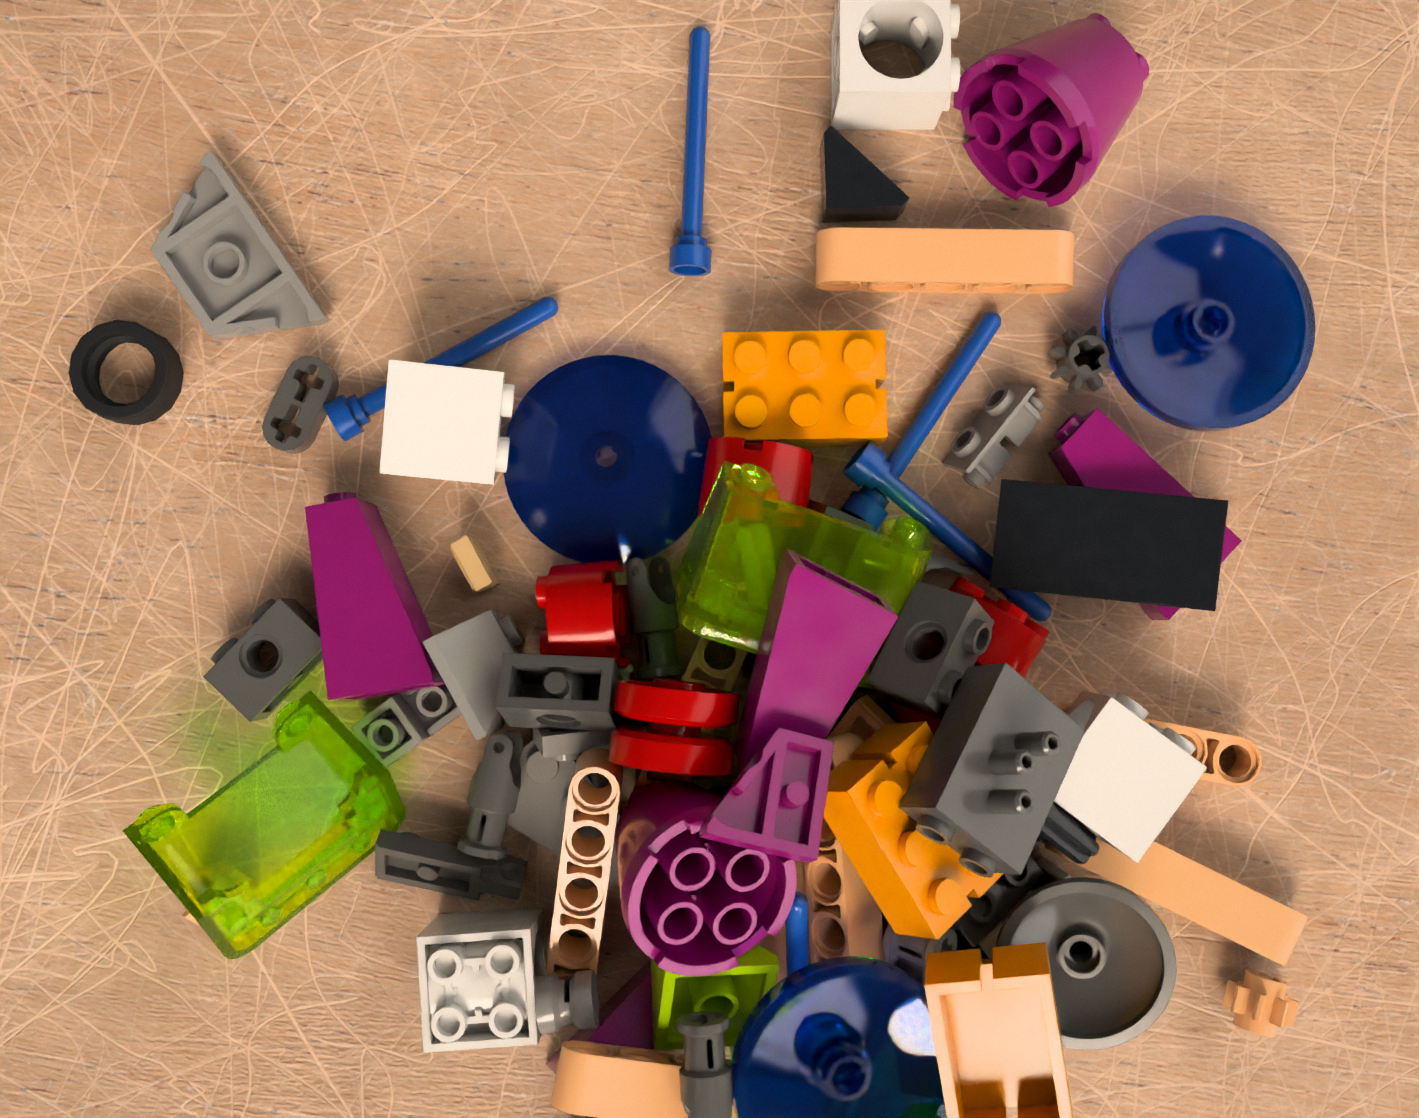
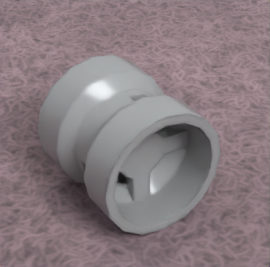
(567, 1002)

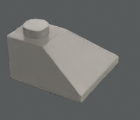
(471, 666)

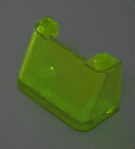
(739, 544)
(274, 830)

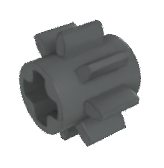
(1068, 369)

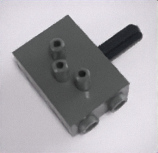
(996, 775)

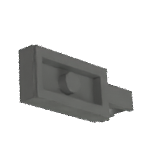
(444, 868)

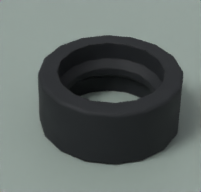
(91, 353)

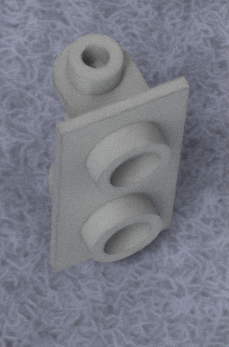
(1007, 414)

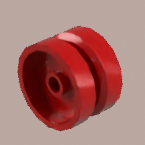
(674, 726)

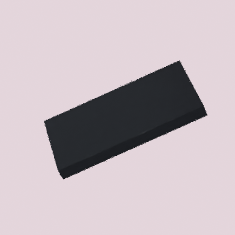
(1109, 544)

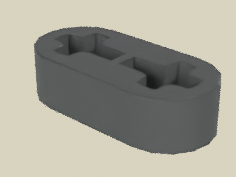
(289, 399)

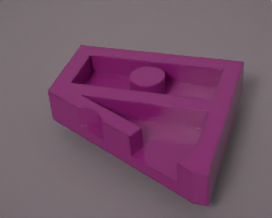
(777, 798)

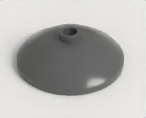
(1123, 976)

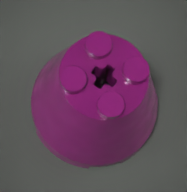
(1050, 107)
(691, 897)

